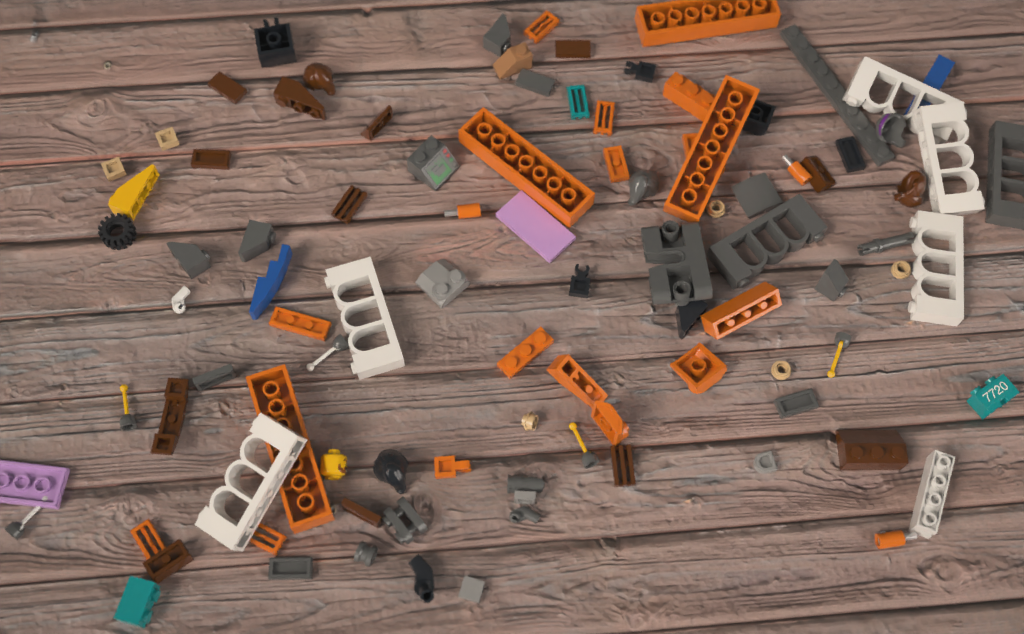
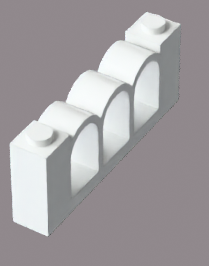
(859, 87)
(951, 116)
(929, 308)
(378, 359)
(214, 518)

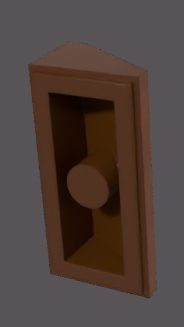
(377, 123)
(821, 177)
(168, 561)

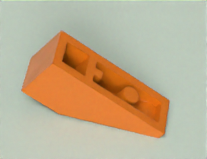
(576, 380)

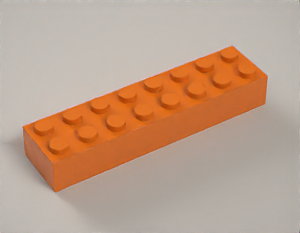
(701, 19)
(711, 150)
(526, 167)
(303, 487)

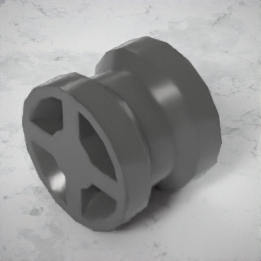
(365, 553)

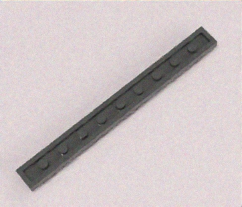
(834, 93)

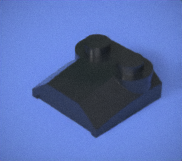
(759, 118)

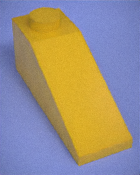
(131, 195)

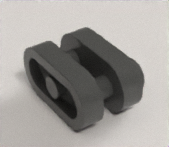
(404, 533)

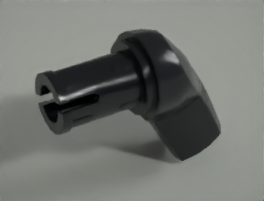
(423, 578)

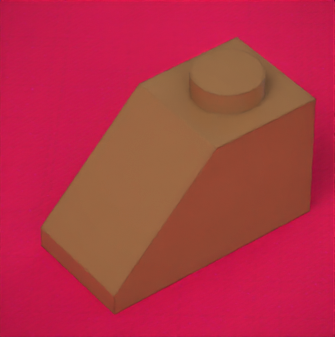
(513, 61)

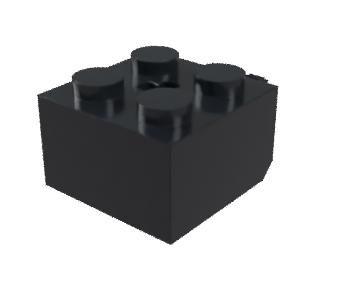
(275, 44)

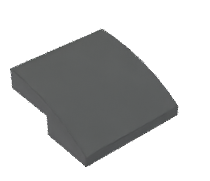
(756, 195)

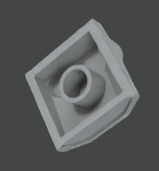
(442, 282)

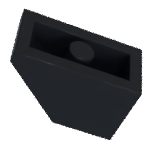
(689, 315)

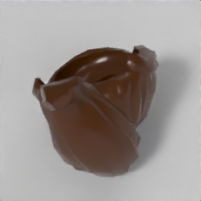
(319, 77)
(911, 189)

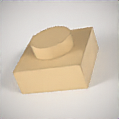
(167, 138)
(113, 169)

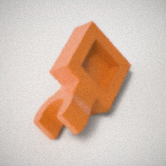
(448, 466)

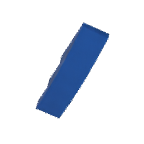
(936, 77)
(268, 286)

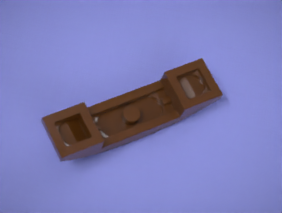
(172, 417)

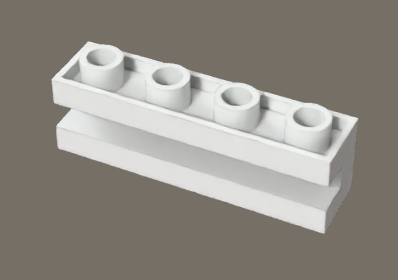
(931, 494)

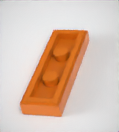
(300, 323)

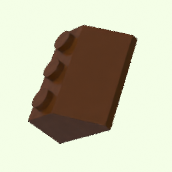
(871, 450)

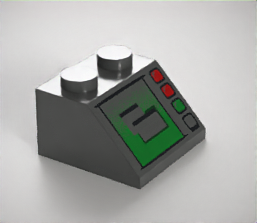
(432, 163)

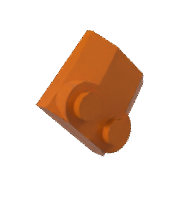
(699, 368)
(609, 422)

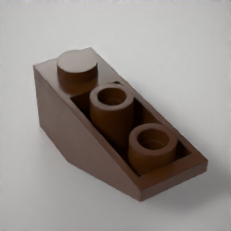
(295, 96)

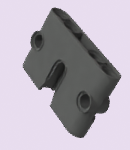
(684, 265)

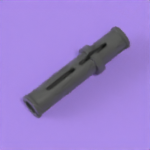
(879, 245)

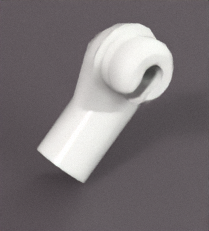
(178, 301)

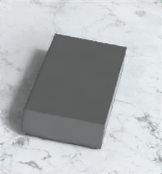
(535, 82)
(214, 377)
(796, 403)
(290, 568)

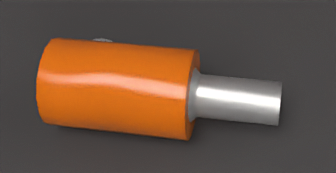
(797, 171)
(465, 211)
(893, 538)

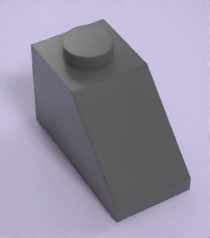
(498, 37)
(256, 240)
(190, 257)
(833, 281)

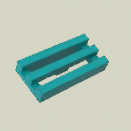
(579, 114)

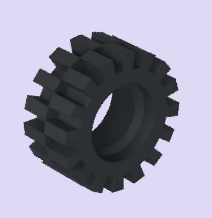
(112, 223)

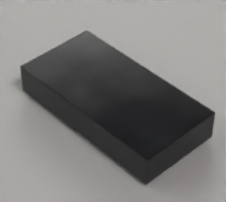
(850, 154)

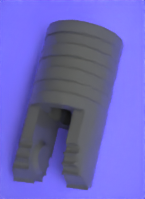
(524, 483)

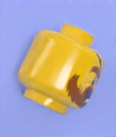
(333, 465)

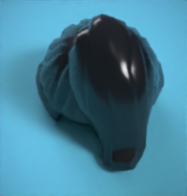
(391, 469)

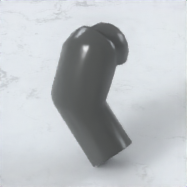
(523, 513)

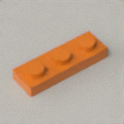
(525, 352)

